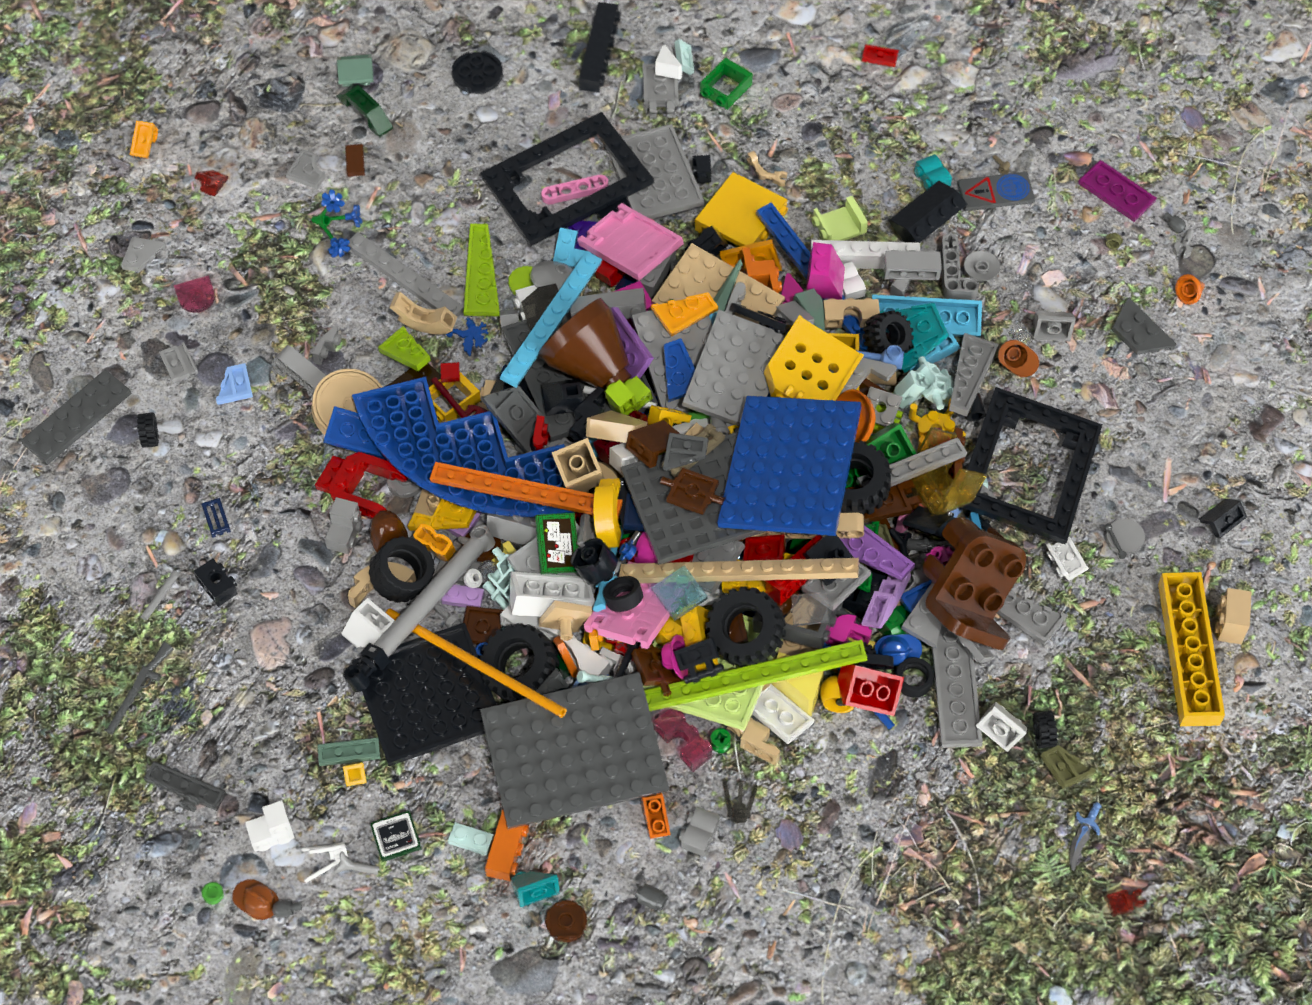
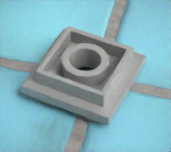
(888, 399)

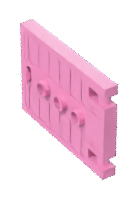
(630, 241)
(630, 625)

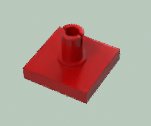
(765, 548)

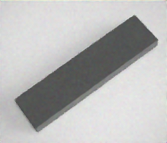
(181, 783)

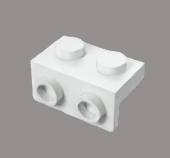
(1068, 559)

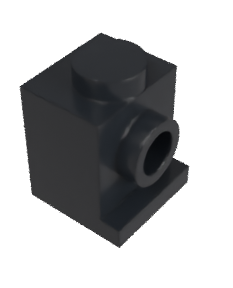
(702, 168)

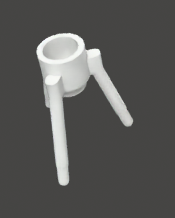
(334, 852)

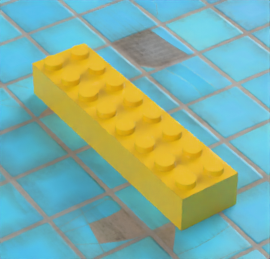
(1191, 649)

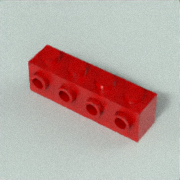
(783, 589)

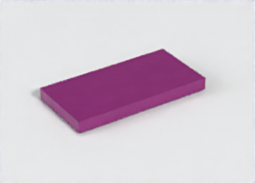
(1117, 190)

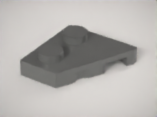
(684, 450)

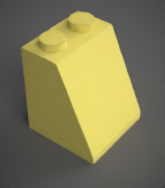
(802, 689)

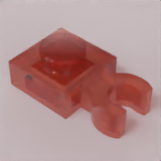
(1122, 902)

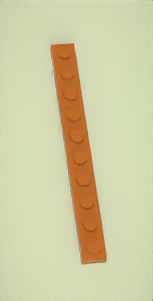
(515, 488)

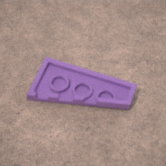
(879, 554)

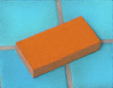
(565, 655)

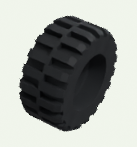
(877, 490)
(733, 605)
(511, 640)

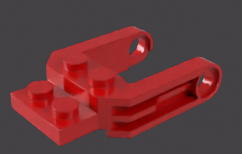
(344, 475)

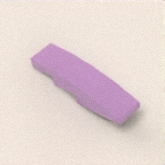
(884, 601)

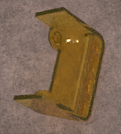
(937, 487)

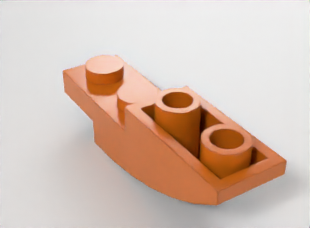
(655, 816)

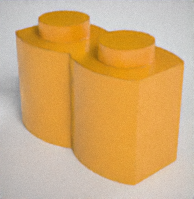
(436, 543)

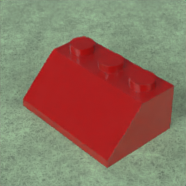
(870, 689)

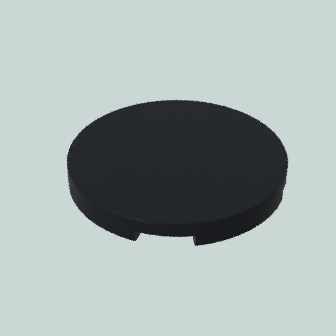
(477, 72)

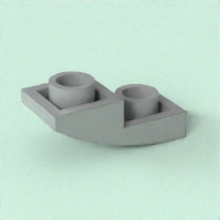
(326, 343)

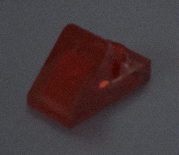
(211, 181)

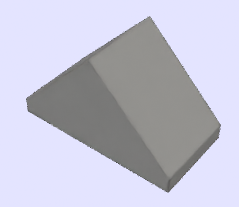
(508, 317)

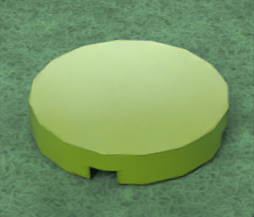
(520, 278)

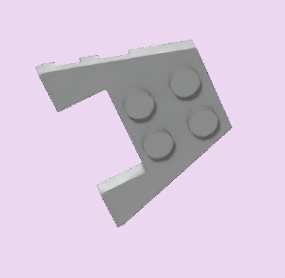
(864, 368)

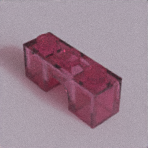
(674, 725)

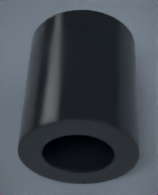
(977, 409)

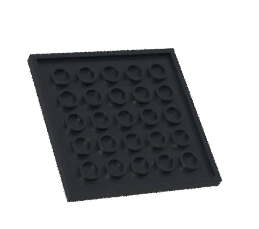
(427, 697)

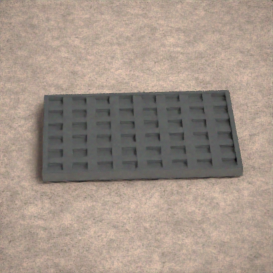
(675, 530)
(578, 762)

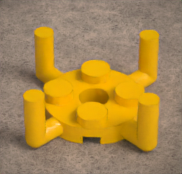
(932, 419)

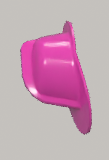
(668, 656)

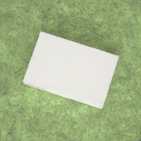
(781, 714)

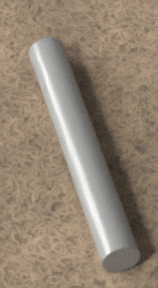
(160, 595)

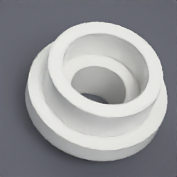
(468, 578)

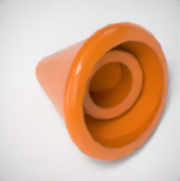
(1189, 289)

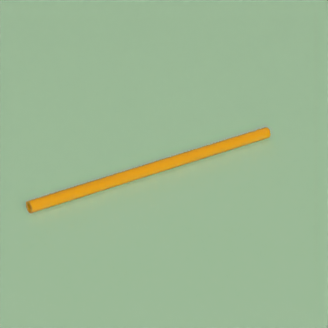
(485, 668)

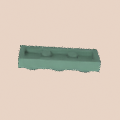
(349, 752)

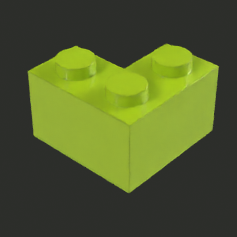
(628, 396)

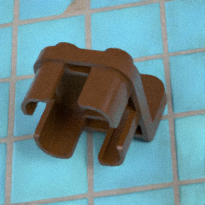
(974, 581)

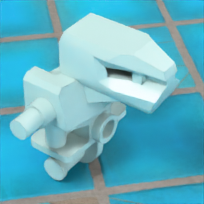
(927, 383)
(500, 579)

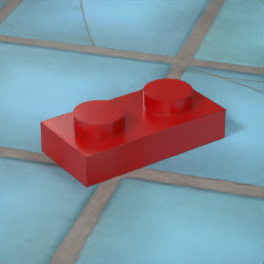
(880, 55)

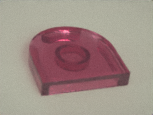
(196, 294)

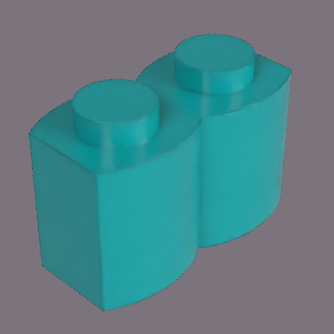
(932, 170)

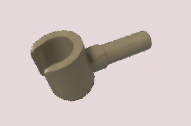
(1004, 166)

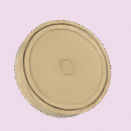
(337, 390)

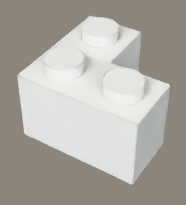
(270, 829)

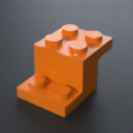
(762, 271)

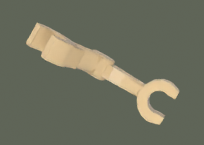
(763, 174)

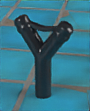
(902, 542)

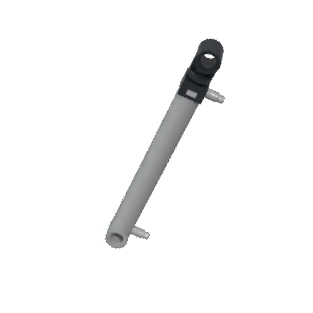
(377, 655)

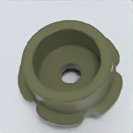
(1113, 241)

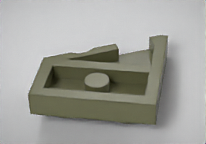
(1065, 767)

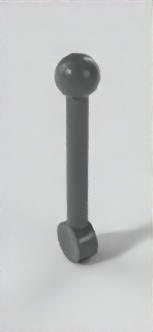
(1122, 554)

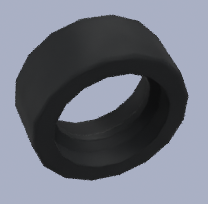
(625, 602)
(920, 664)

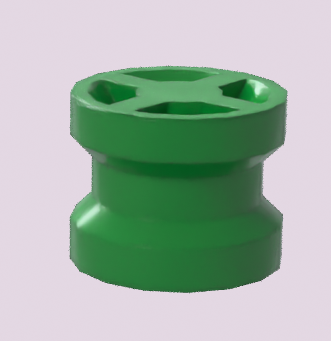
(720, 745)

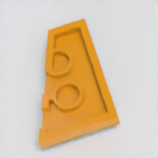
(761, 250)
(683, 313)

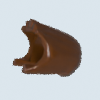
(385, 527)

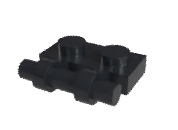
(698, 654)

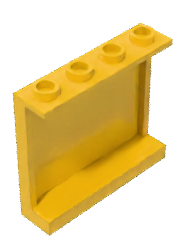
(735, 208)

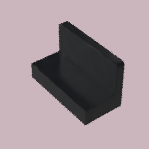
(1224, 516)

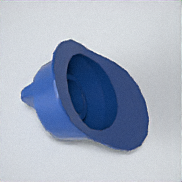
(899, 646)

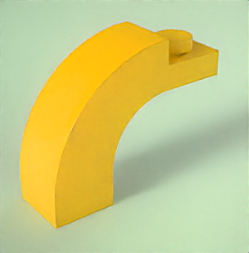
(605, 512)

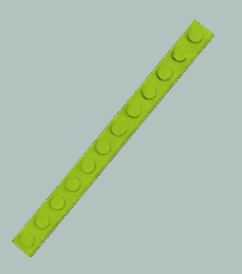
(758, 675)

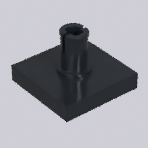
(827, 548)

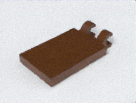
(896, 503)

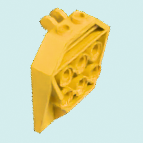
(814, 345)

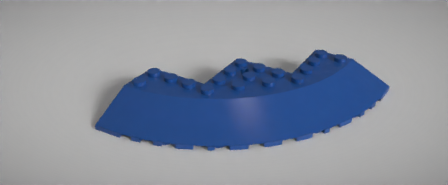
(408, 434)

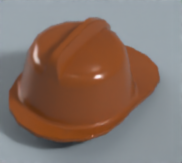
(1018, 358)
(254, 899)

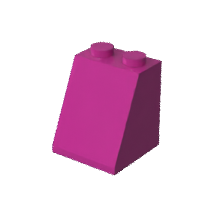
(825, 272)

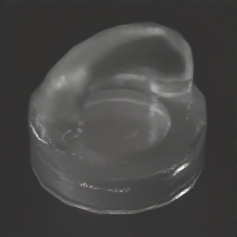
(487, 567)

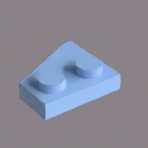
(235, 385)

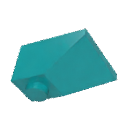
(534, 886)

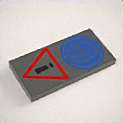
(996, 191)

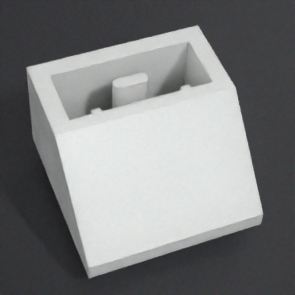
(366, 624)

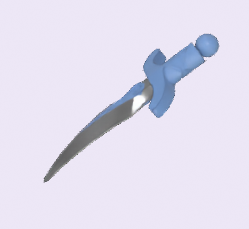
(1083, 833)

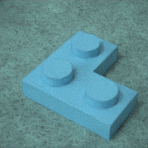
(565, 248)

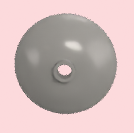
(550, 273)

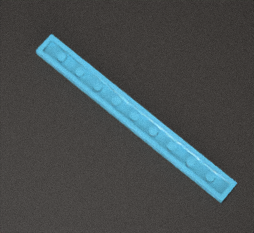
(550, 319)

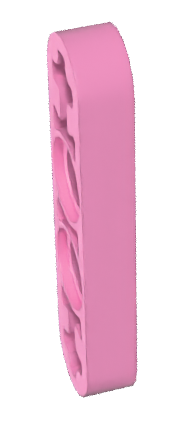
(574, 187)

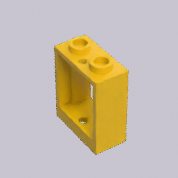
(466, 388)

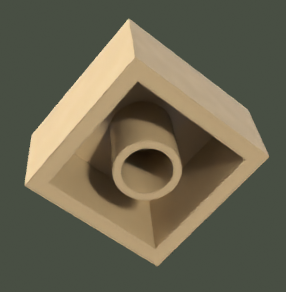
(1233, 616)

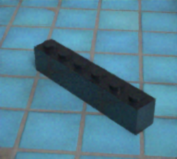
(599, 47)

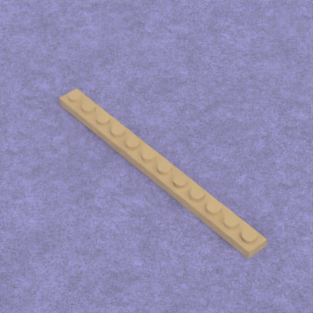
(747, 570)

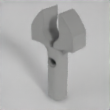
(1184, 244)

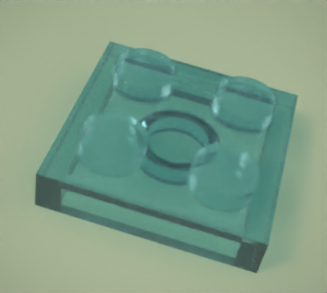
(679, 593)

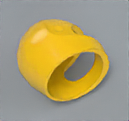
(829, 693)

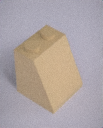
(578, 466)

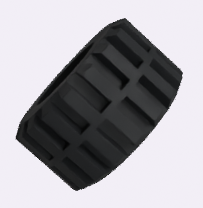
(896, 324)

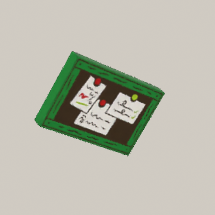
(556, 542)

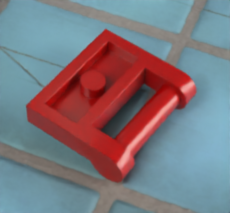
(540, 436)

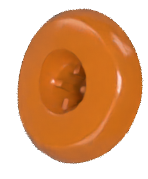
(867, 414)

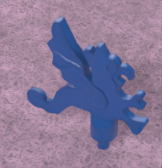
(471, 333)

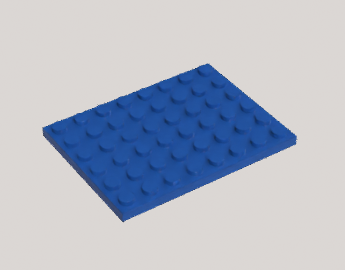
(790, 465)

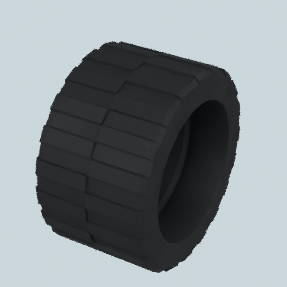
(416, 555)

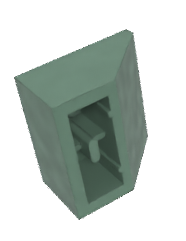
(355, 69)

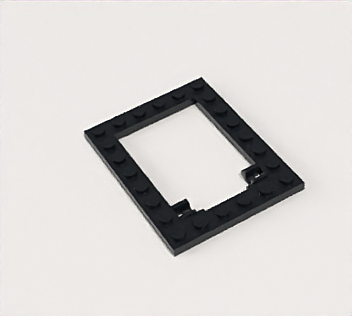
(545, 224)
(1074, 427)

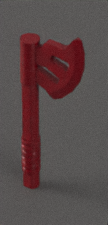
(445, 393)

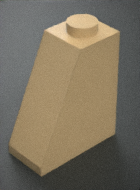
(612, 426)

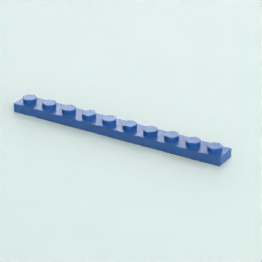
(798, 254)

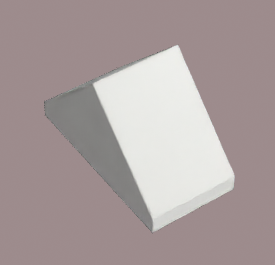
(667, 64)

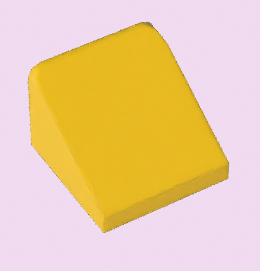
(354, 773)

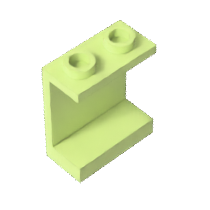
(841, 223)

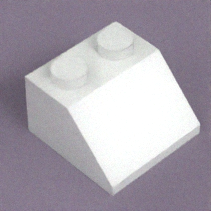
(1002, 726)

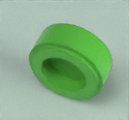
(212, 893)

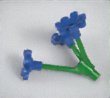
(333, 203)

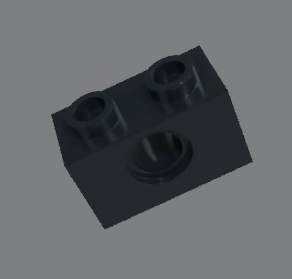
(220, 591)

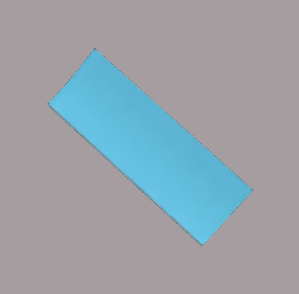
(956, 314)

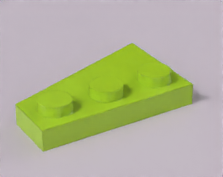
(405, 350)

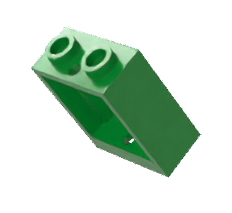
(733, 71)

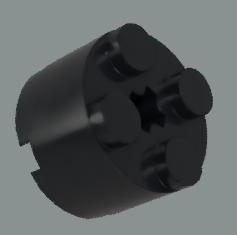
(594, 561)

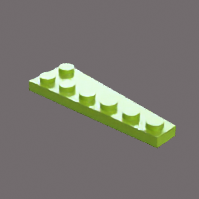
(480, 286)

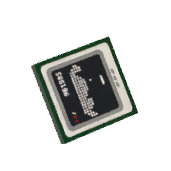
(395, 836)

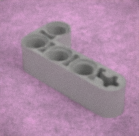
(952, 283)
(298, 367)

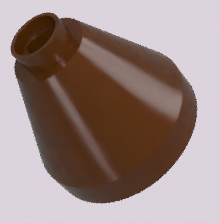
(589, 347)

